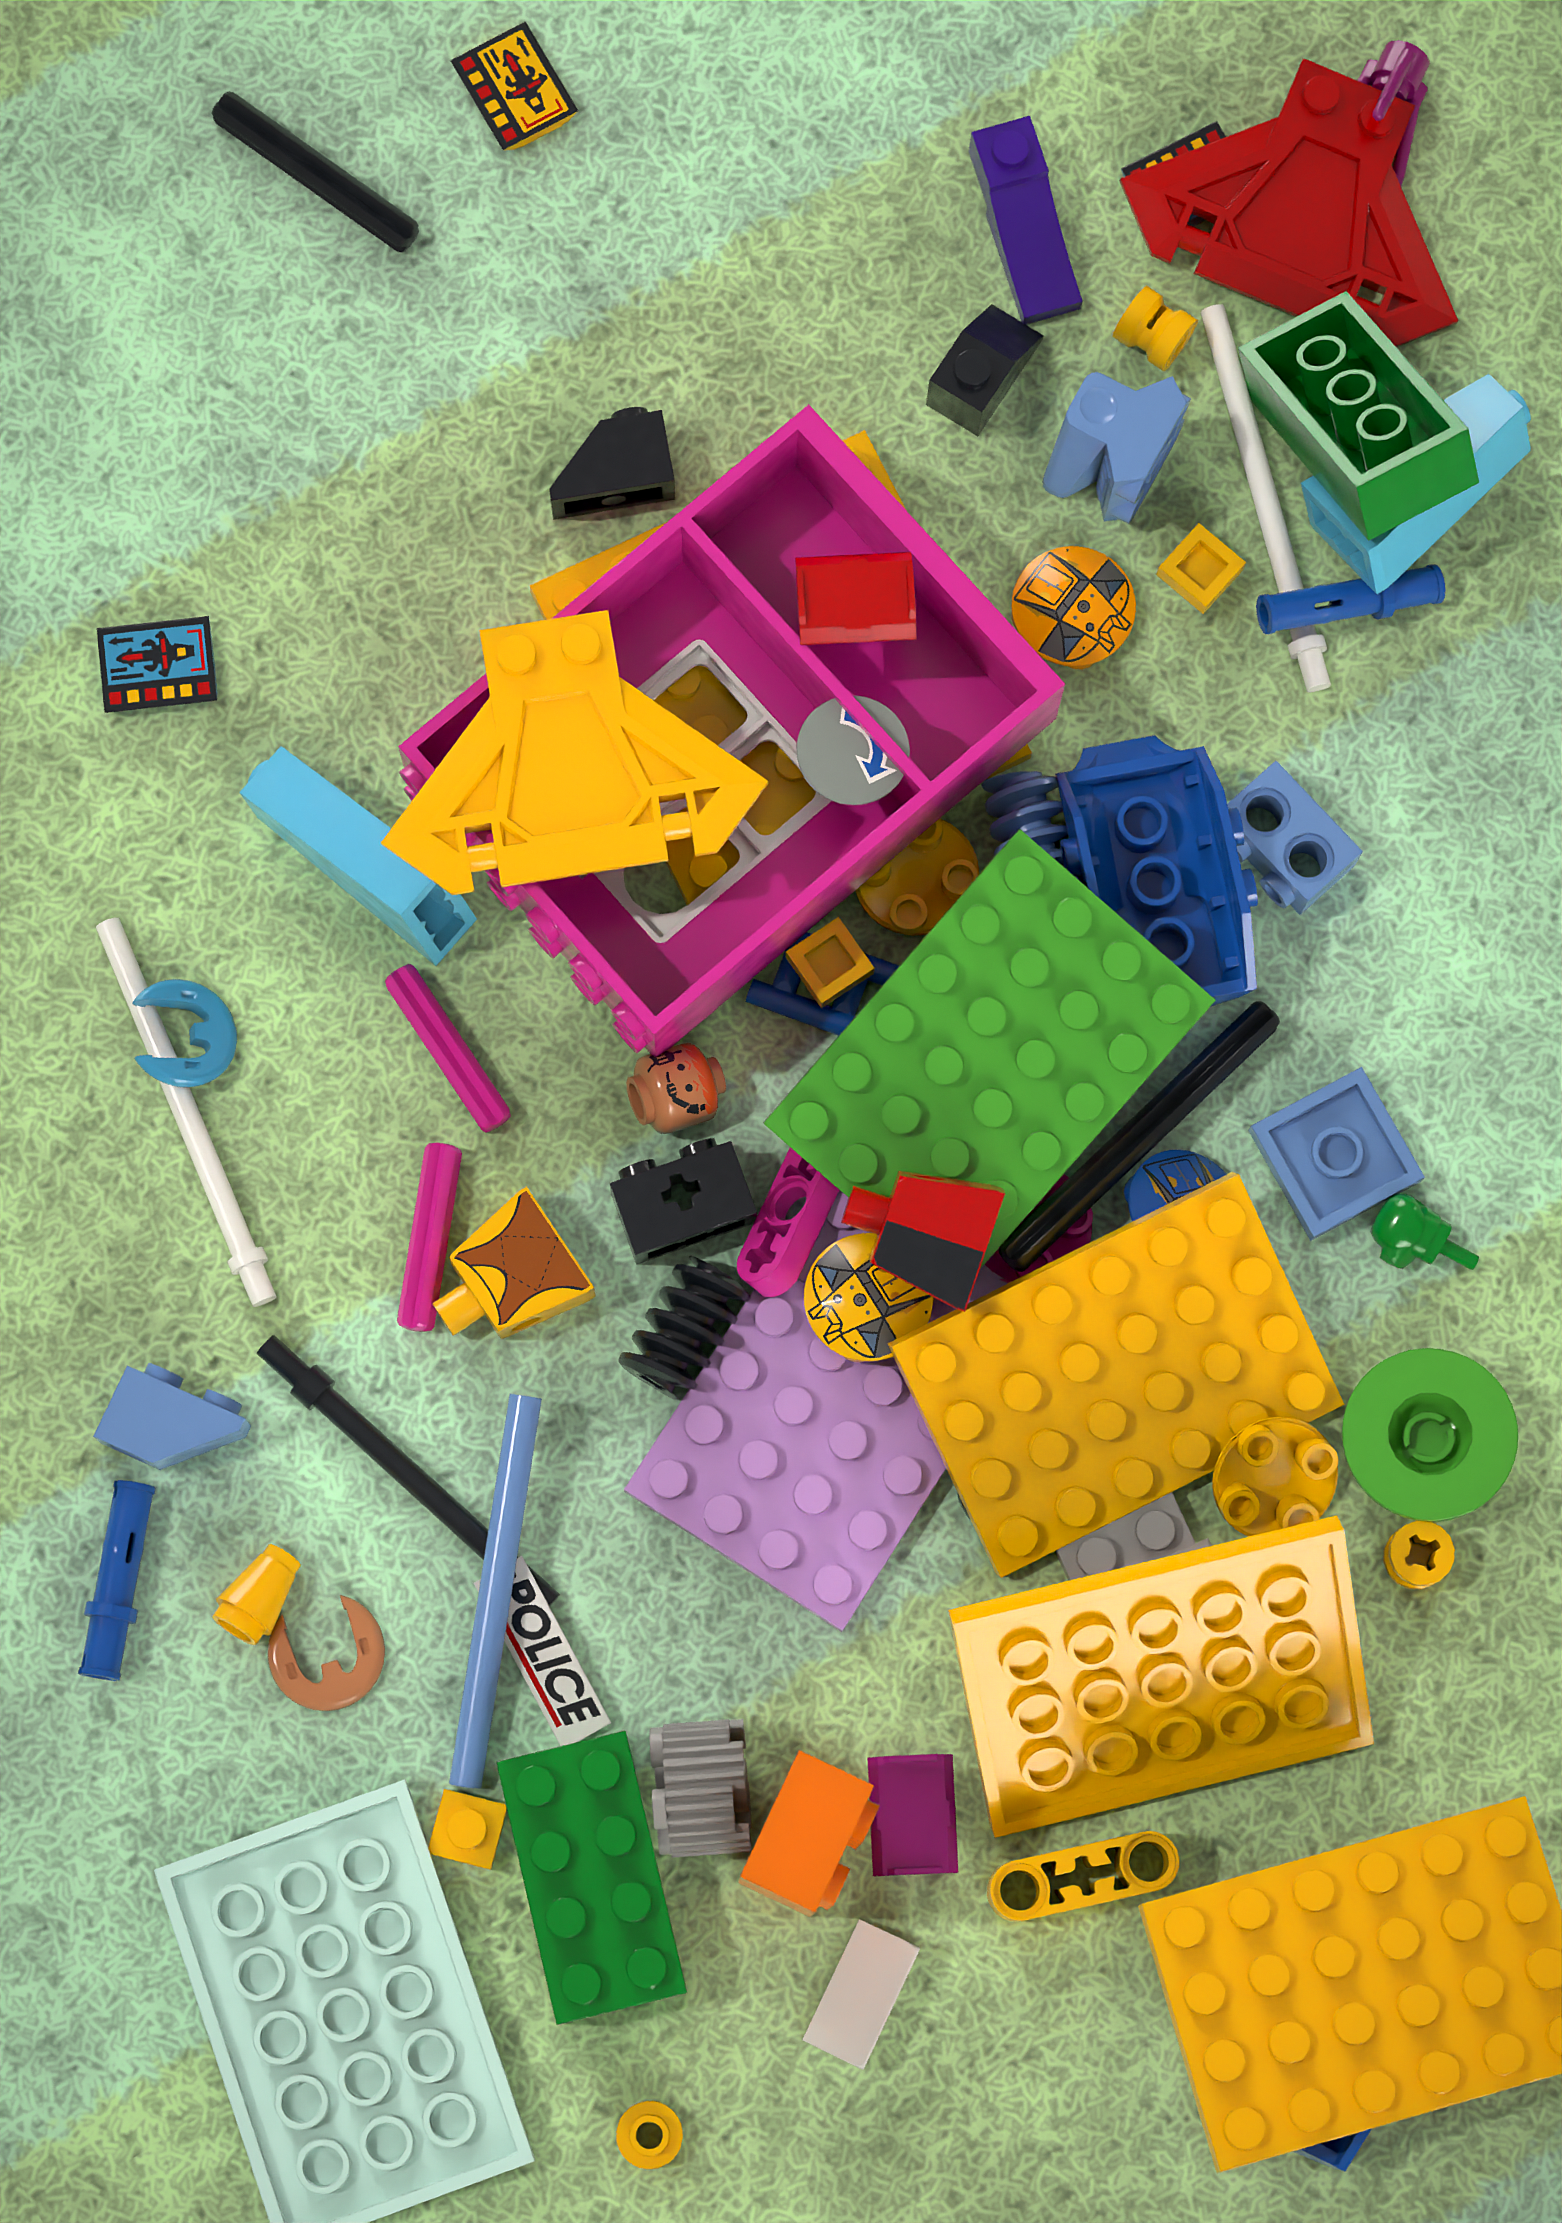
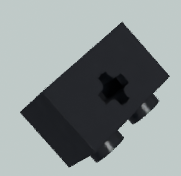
(662, 1228)

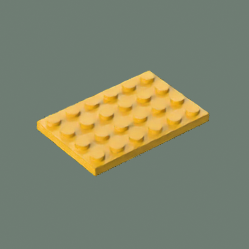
(1114, 1373)
(1163, 1676)
(1364, 1982)

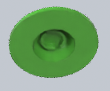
(1429, 1434)

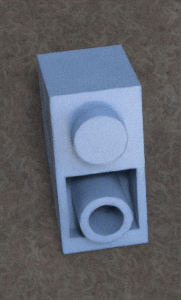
(165, 1424)

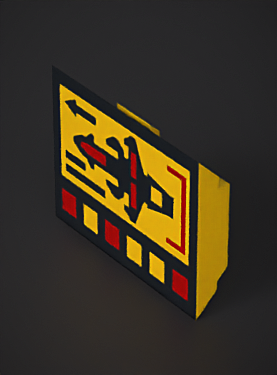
(515, 87)

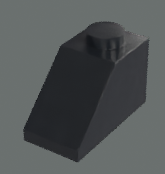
(981, 368)
(617, 466)

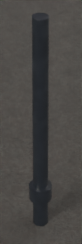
(315, 1389)

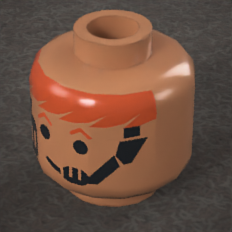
(675, 1088)

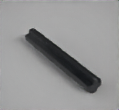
(315, 172)

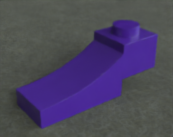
(1024, 219)

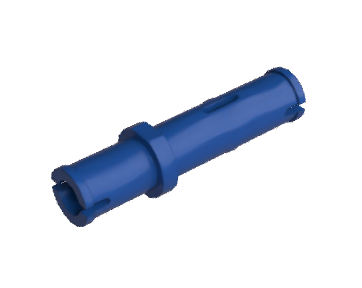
(1349, 600)
(116, 1581)

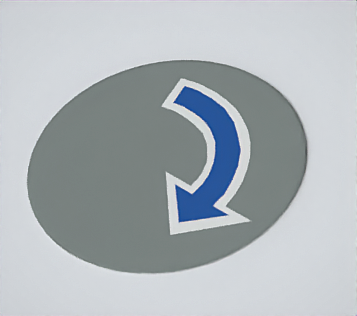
(843, 759)

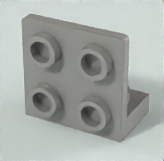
(1138, 1537)

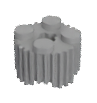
(700, 1788)

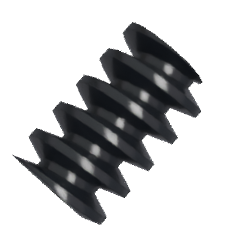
(683, 1327)

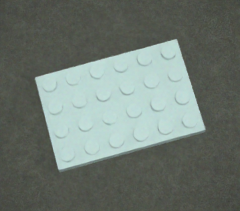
(344, 2013)

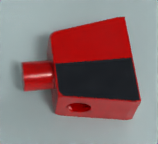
(929, 1231)

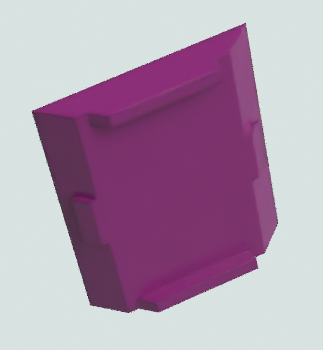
(915, 1815)

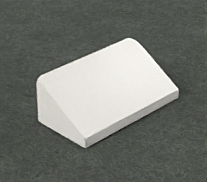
(861, 1994)

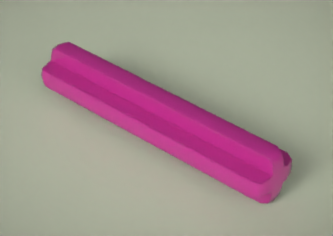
(447, 1048)
(429, 1237)

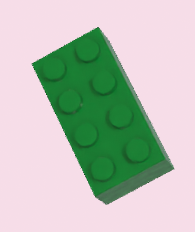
(1359, 415)
(591, 1877)

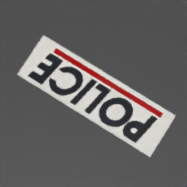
(550, 1663)

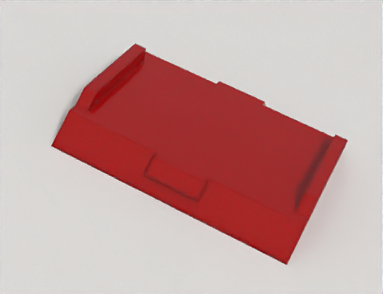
(856, 598)

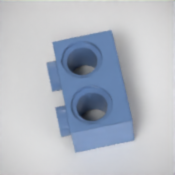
(1300, 829)

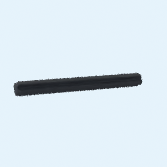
(1138, 1136)

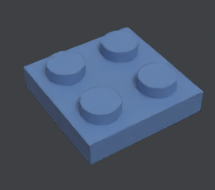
(1336, 1153)

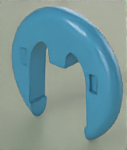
(215, 1035)

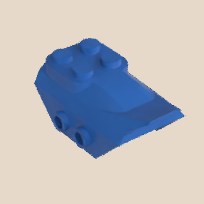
(1163, 855)

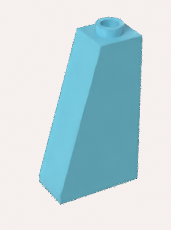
(1499, 441)
(347, 847)

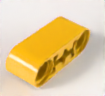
(1093, 1856)

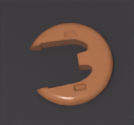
(337, 1687)

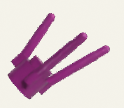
(1398, 75)

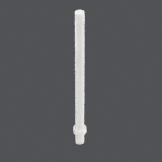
(1306, 643)
(246, 1258)

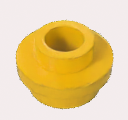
(649, 2157)

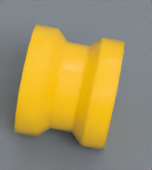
(1408, 1561)

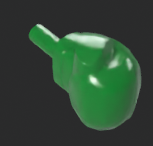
(1413, 1231)

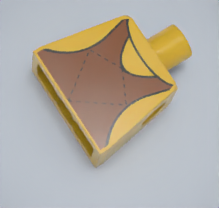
(513, 1272)

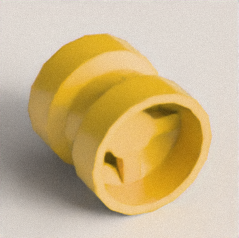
(1155, 328)

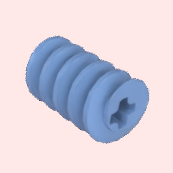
(1023, 805)

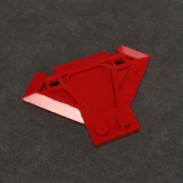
(1302, 209)

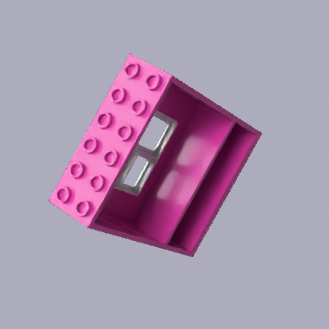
(724, 597)

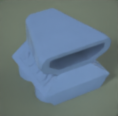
(1115, 440)

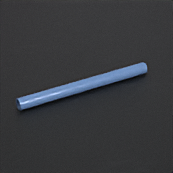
(495, 1591)

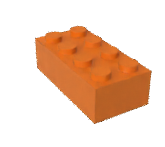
(806, 1835)

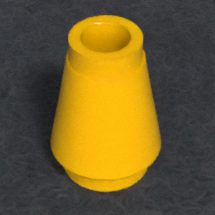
(257, 1595)

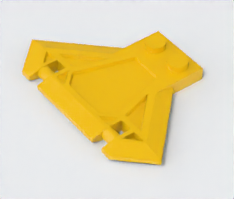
(567, 769)

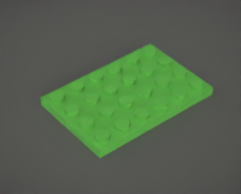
(994, 1043)

